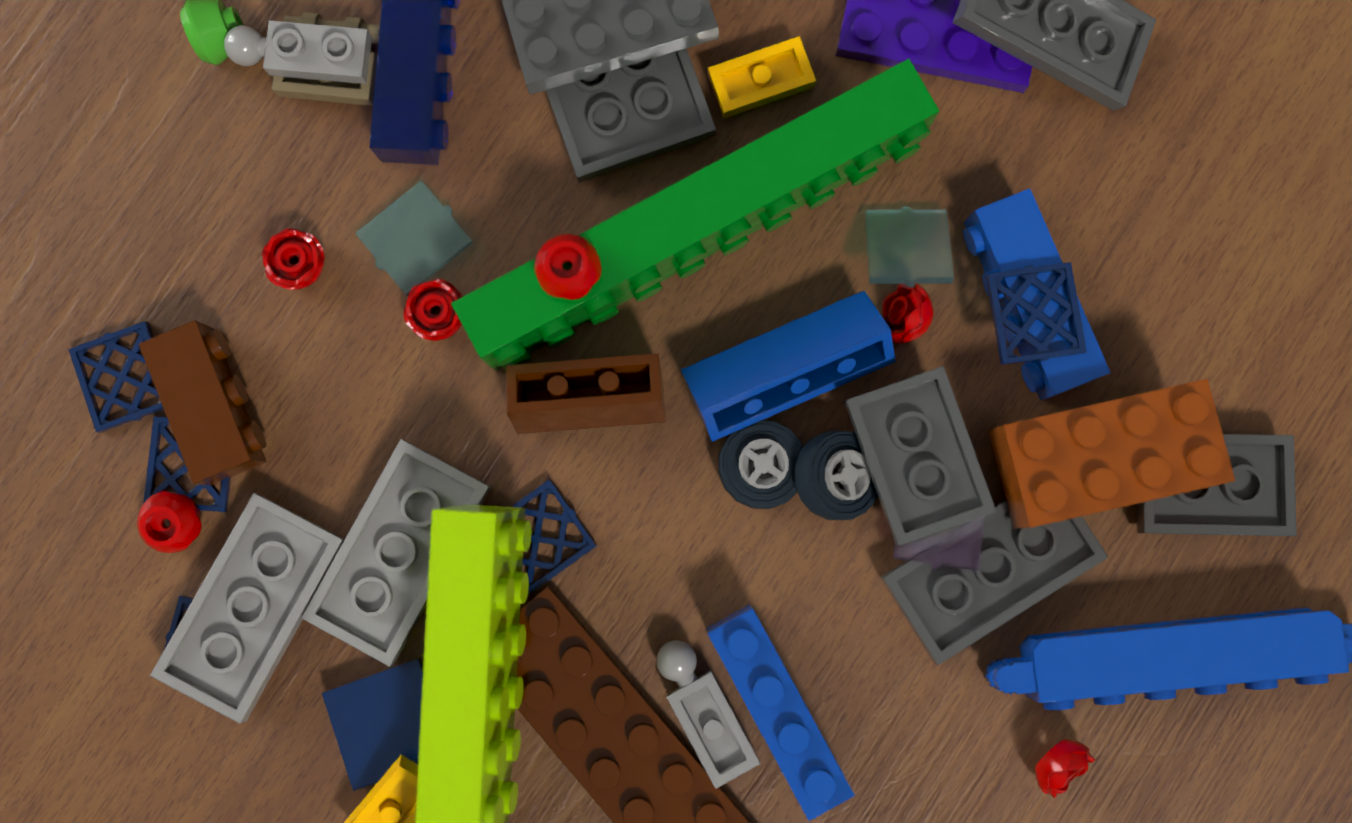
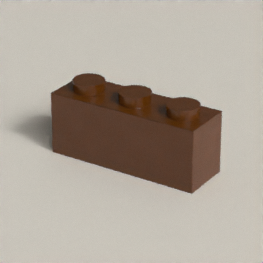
(585, 393)
(204, 402)

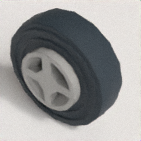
(773, 451)
(839, 494)

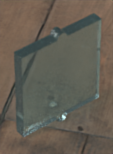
(414, 237)
(908, 247)

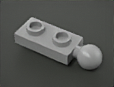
(303, 50)
(705, 715)

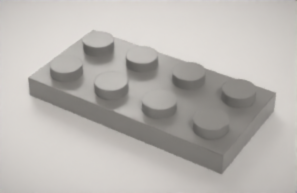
(382, 568)
(247, 608)

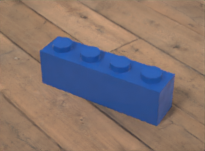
(1009, 238)
(789, 365)
(779, 712)

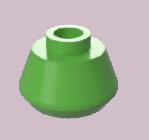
(206, 27)

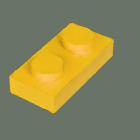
(761, 77)
(392, 797)

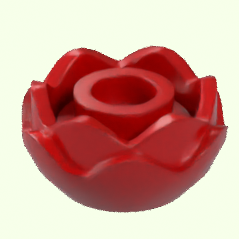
(280, 251)
(570, 283)
(419, 308)
(907, 312)
(179, 511)
(1061, 766)

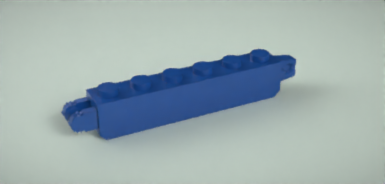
(1176, 656)

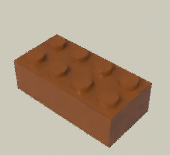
(1111, 454)

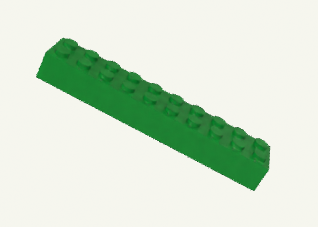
(708, 214)

